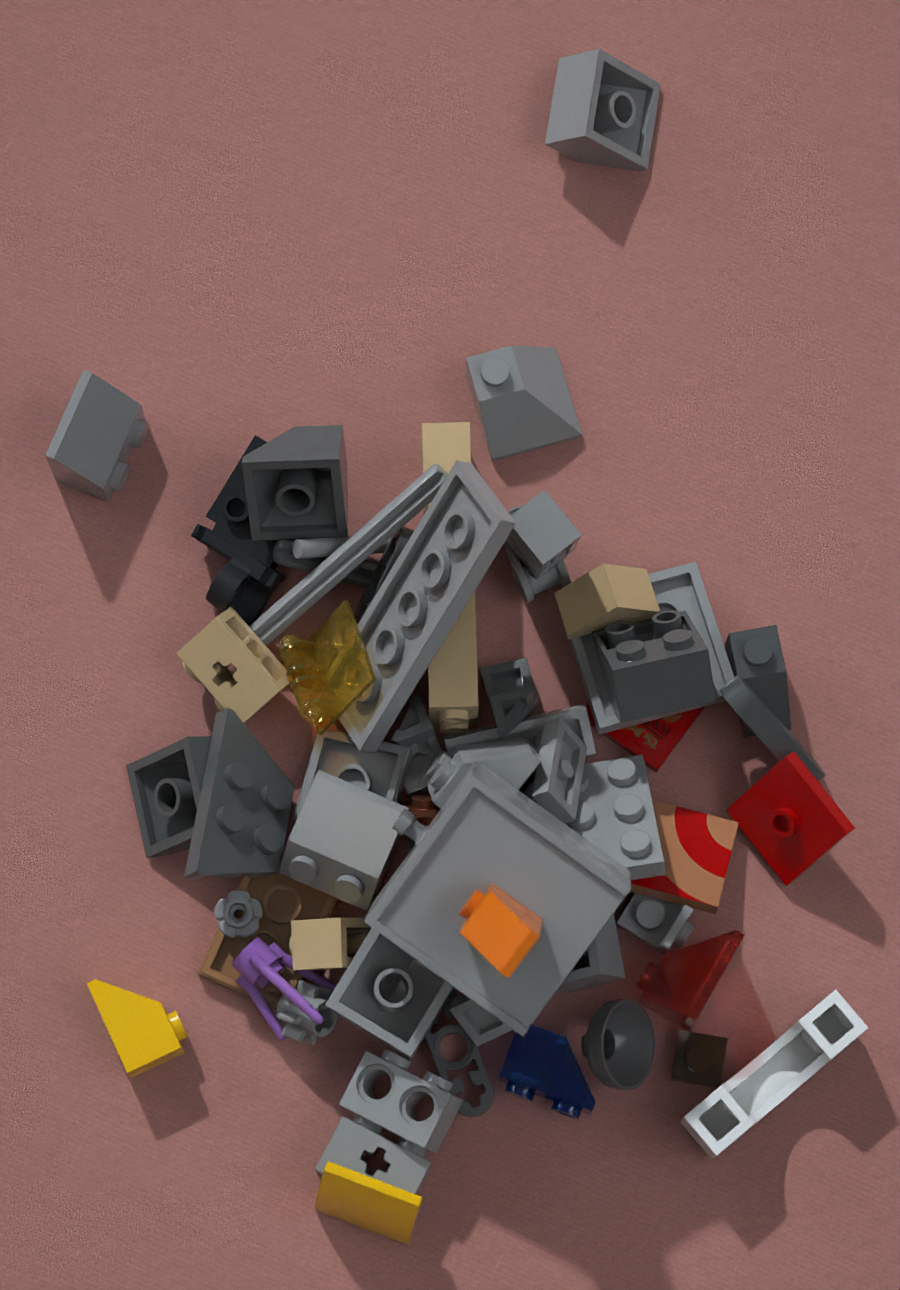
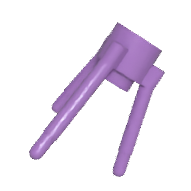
(261, 966)

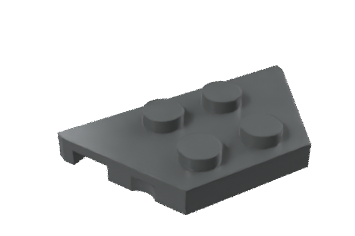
(240, 807)

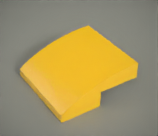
(367, 1202)

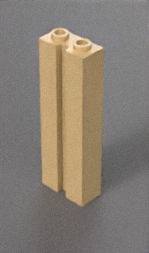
(454, 667)

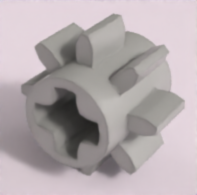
(299, 1025)

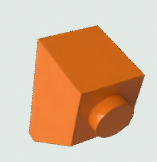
(500, 928)

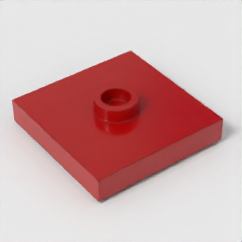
(790, 818)

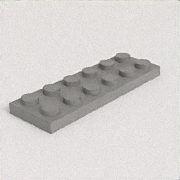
(425, 597)

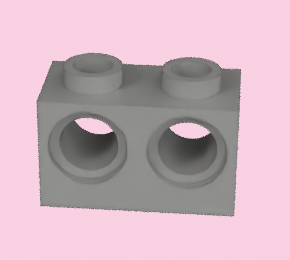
(398, 1108)

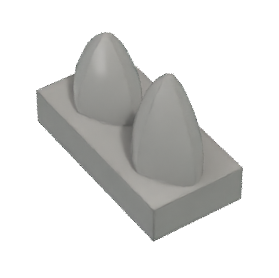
(559, 772)

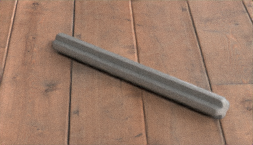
(349, 555)

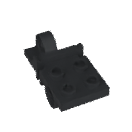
(251, 573)

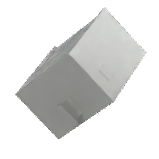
(501, 838)

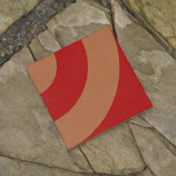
(695, 857)

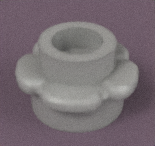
(236, 927)

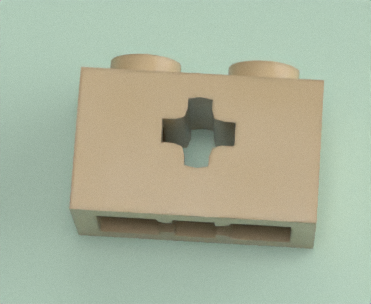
(232, 641)

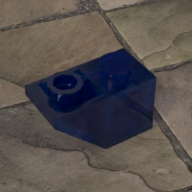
(546, 1067)

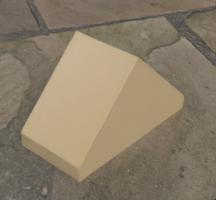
(604, 597)

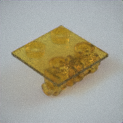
(327, 668)

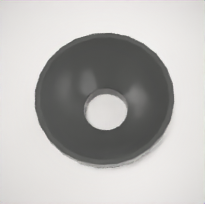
(627, 1044)

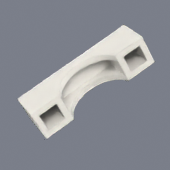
(774, 1074)

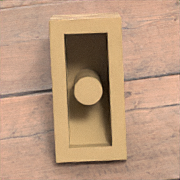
(326, 942)

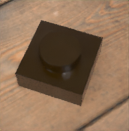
(699, 1059)

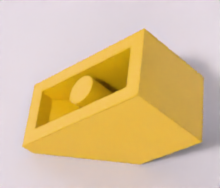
(138, 1027)

